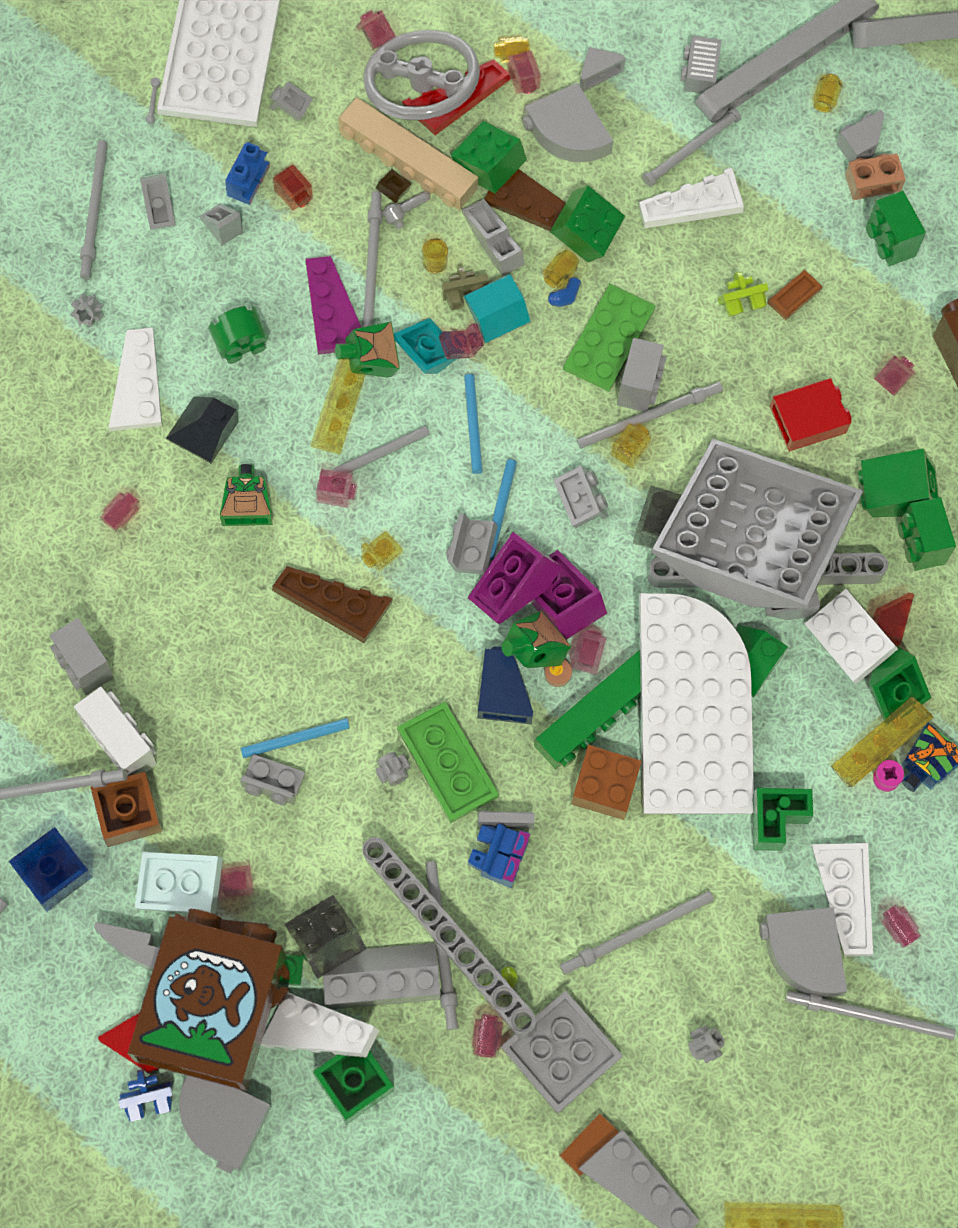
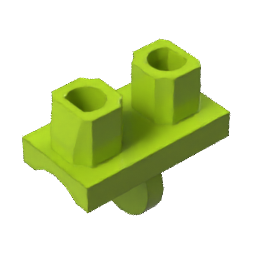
(732, 300)

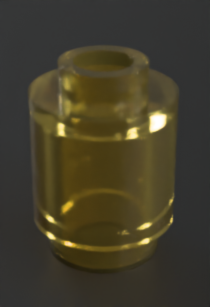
(510, 46)
(827, 93)
(435, 255)
(560, 269)

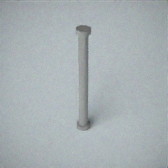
(732, 116)

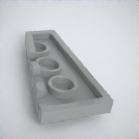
(634, 1180)

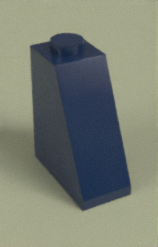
(503, 690)

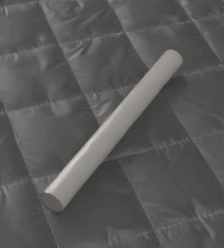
(383, 450)

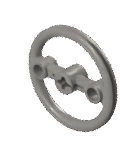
(421, 74)

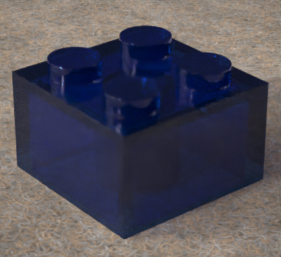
(50, 869)

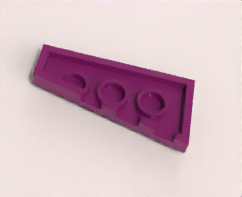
(330, 305)

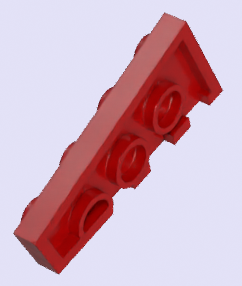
(491, 78)

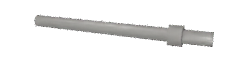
(375, 218)
(88, 251)
(694, 397)
(96, 779)
(588, 956)
(448, 998)
(816, 1003)

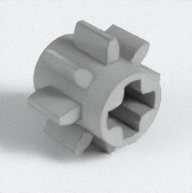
(84, 316)
(392, 768)
(706, 1044)

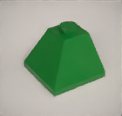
(763, 654)
(897, 681)

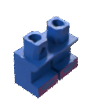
(247, 173)
(503, 856)

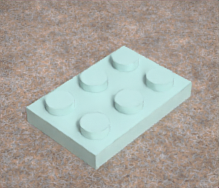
(178, 882)

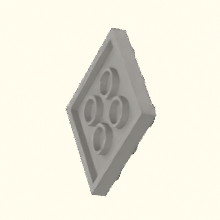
(563, 1052)

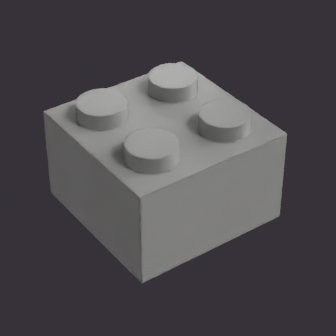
(642, 375)
(80, 657)

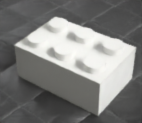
(116, 732)

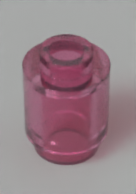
(119, 510)
(900, 926)
(487, 1036)

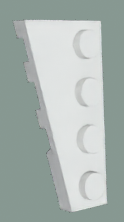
(317, 1029)

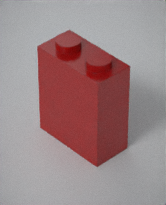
(810, 414)

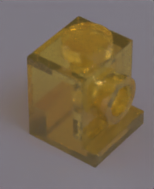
(630, 452)

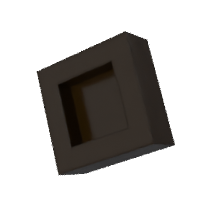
(393, 186)

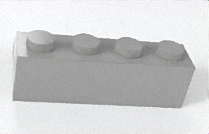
(384, 977)

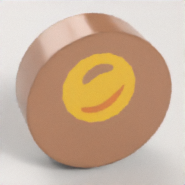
(558, 675)

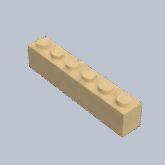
(407, 154)

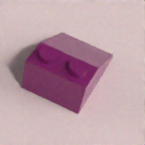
(514, 579)
(570, 599)

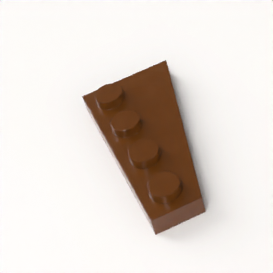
(527, 201)
(342, 607)

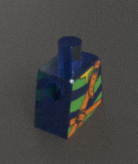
(929, 759)

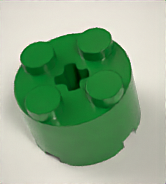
(239, 333)

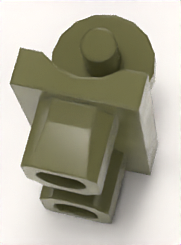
(461, 285)

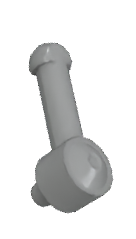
(395, 212)

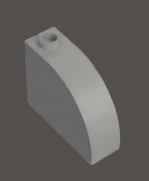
(568, 126)
(806, 950)
(221, 1121)

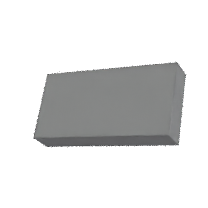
(510, 820)

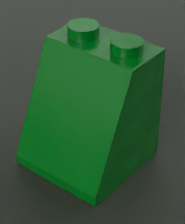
(897, 481)

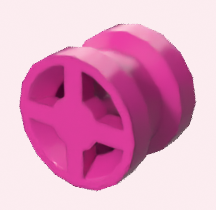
(883, 780)

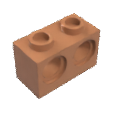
(876, 181)

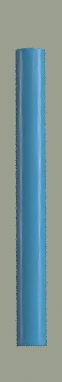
(473, 425)
(502, 500)
(295, 738)

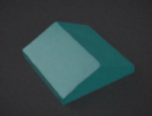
(498, 308)
(424, 346)

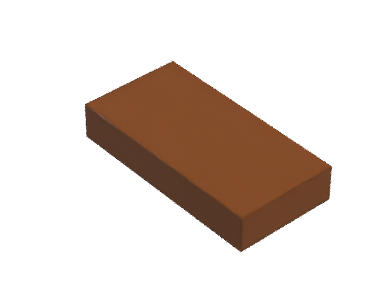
(795, 295)
(588, 1143)

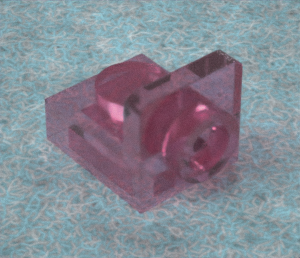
(375, 28)
(462, 343)
(895, 374)
(235, 882)

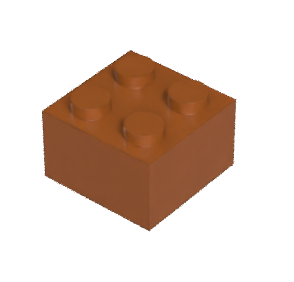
(606, 782)
(126, 810)

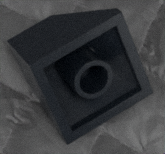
(204, 427)

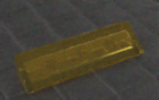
(337, 409)
(881, 742)
(782, 1215)

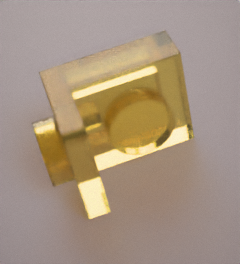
(380, 552)

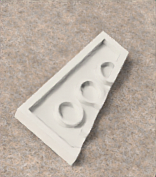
(703, 200)
(137, 387)
(847, 889)

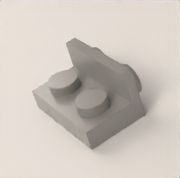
(581, 496)
(471, 545)
(273, 780)

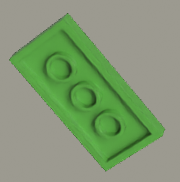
(608, 337)
(447, 762)

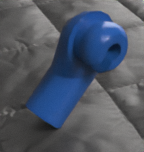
(565, 296)

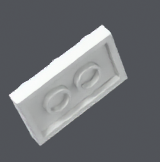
(851, 636)

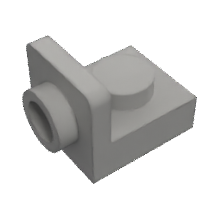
(290, 100)

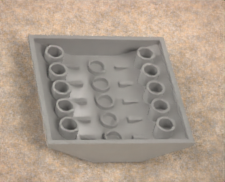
(755, 528)

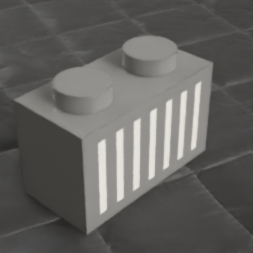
(702, 64)

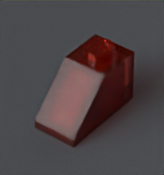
(893, 617)

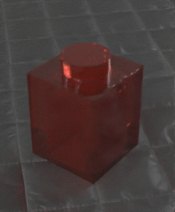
(293, 188)

